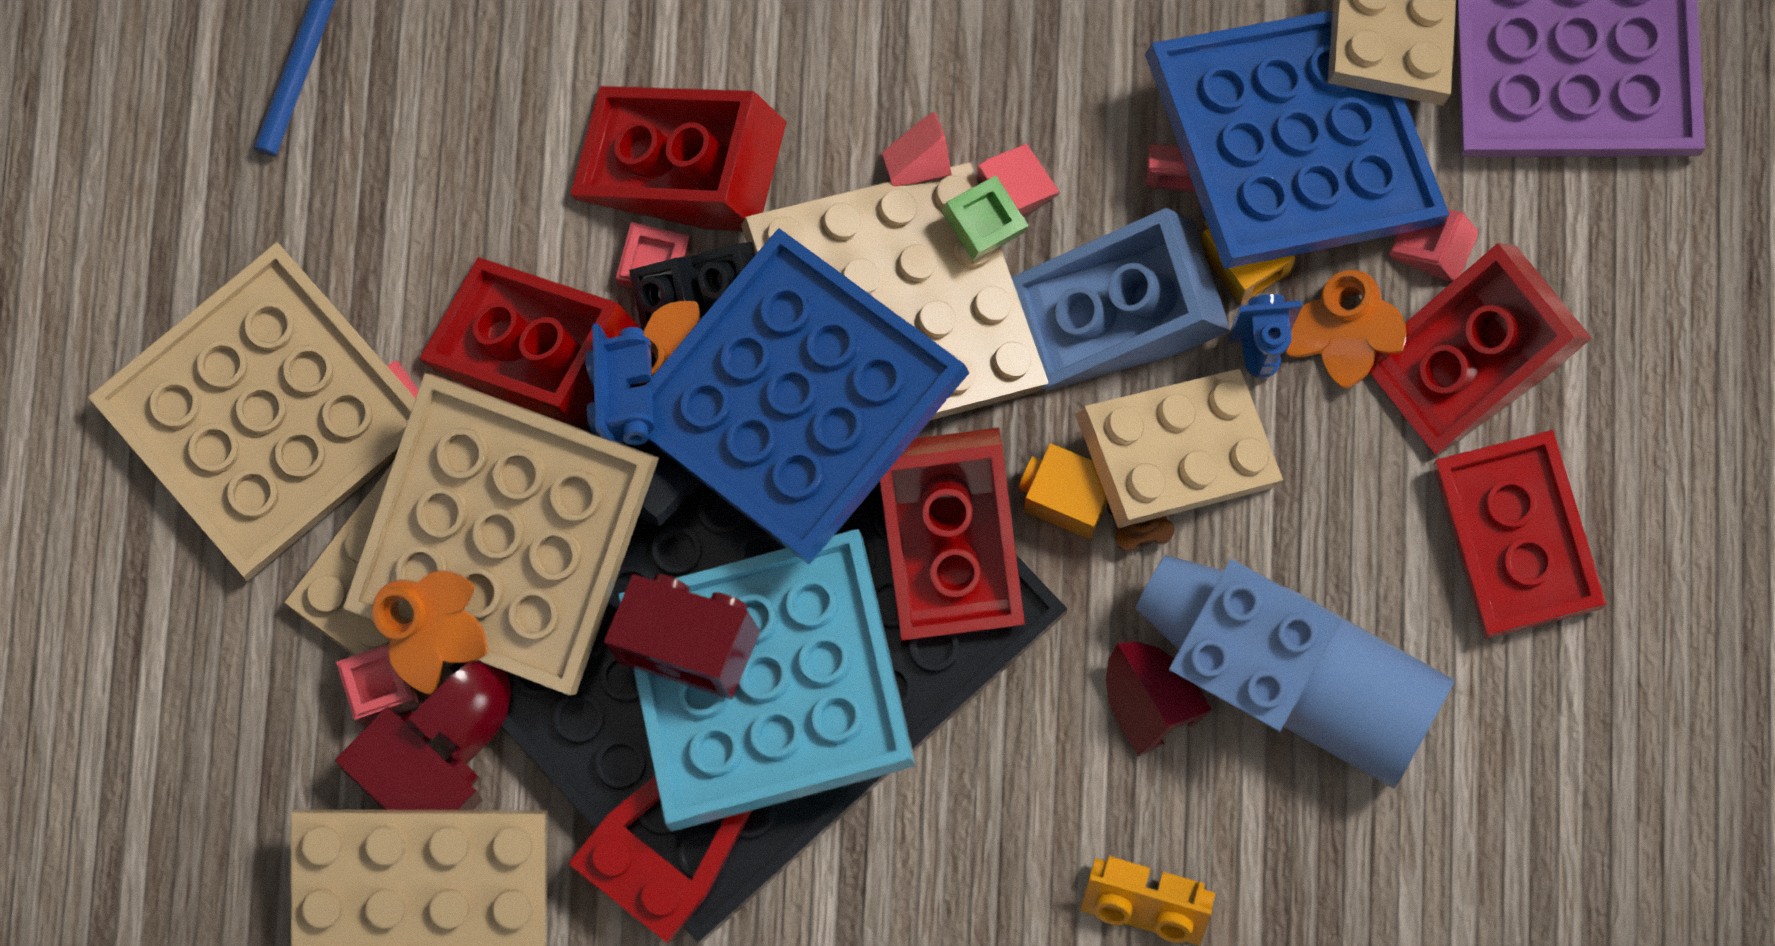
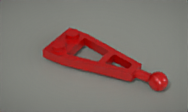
(640, 877)

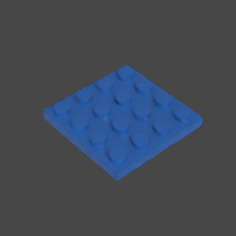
(1282, 151)
(797, 395)

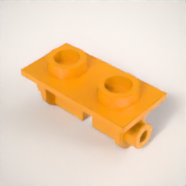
(1120, 897)

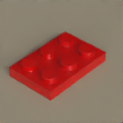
(1519, 534)

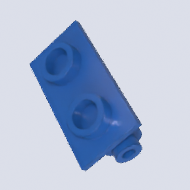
(1264, 331)
(613, 366)

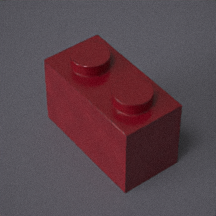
(683, 634)
(403, 772)

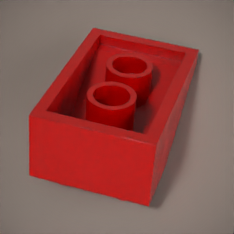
(680, 154)
(523, 340)
(1478, 347)
(952, 536)

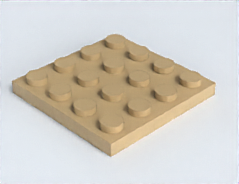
(914, 264)
(259, 411)
(519, 512)
(418, 877)

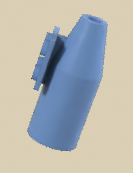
(1295, 664)

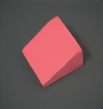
(918, 154)
(1167, 169)
(1021, 177)
(1438, 249)
(374, 685)

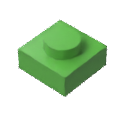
(984, 218)

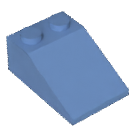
(1122, 300)

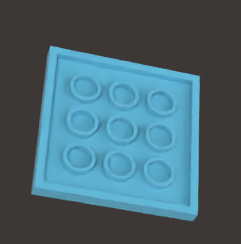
(811, 703)

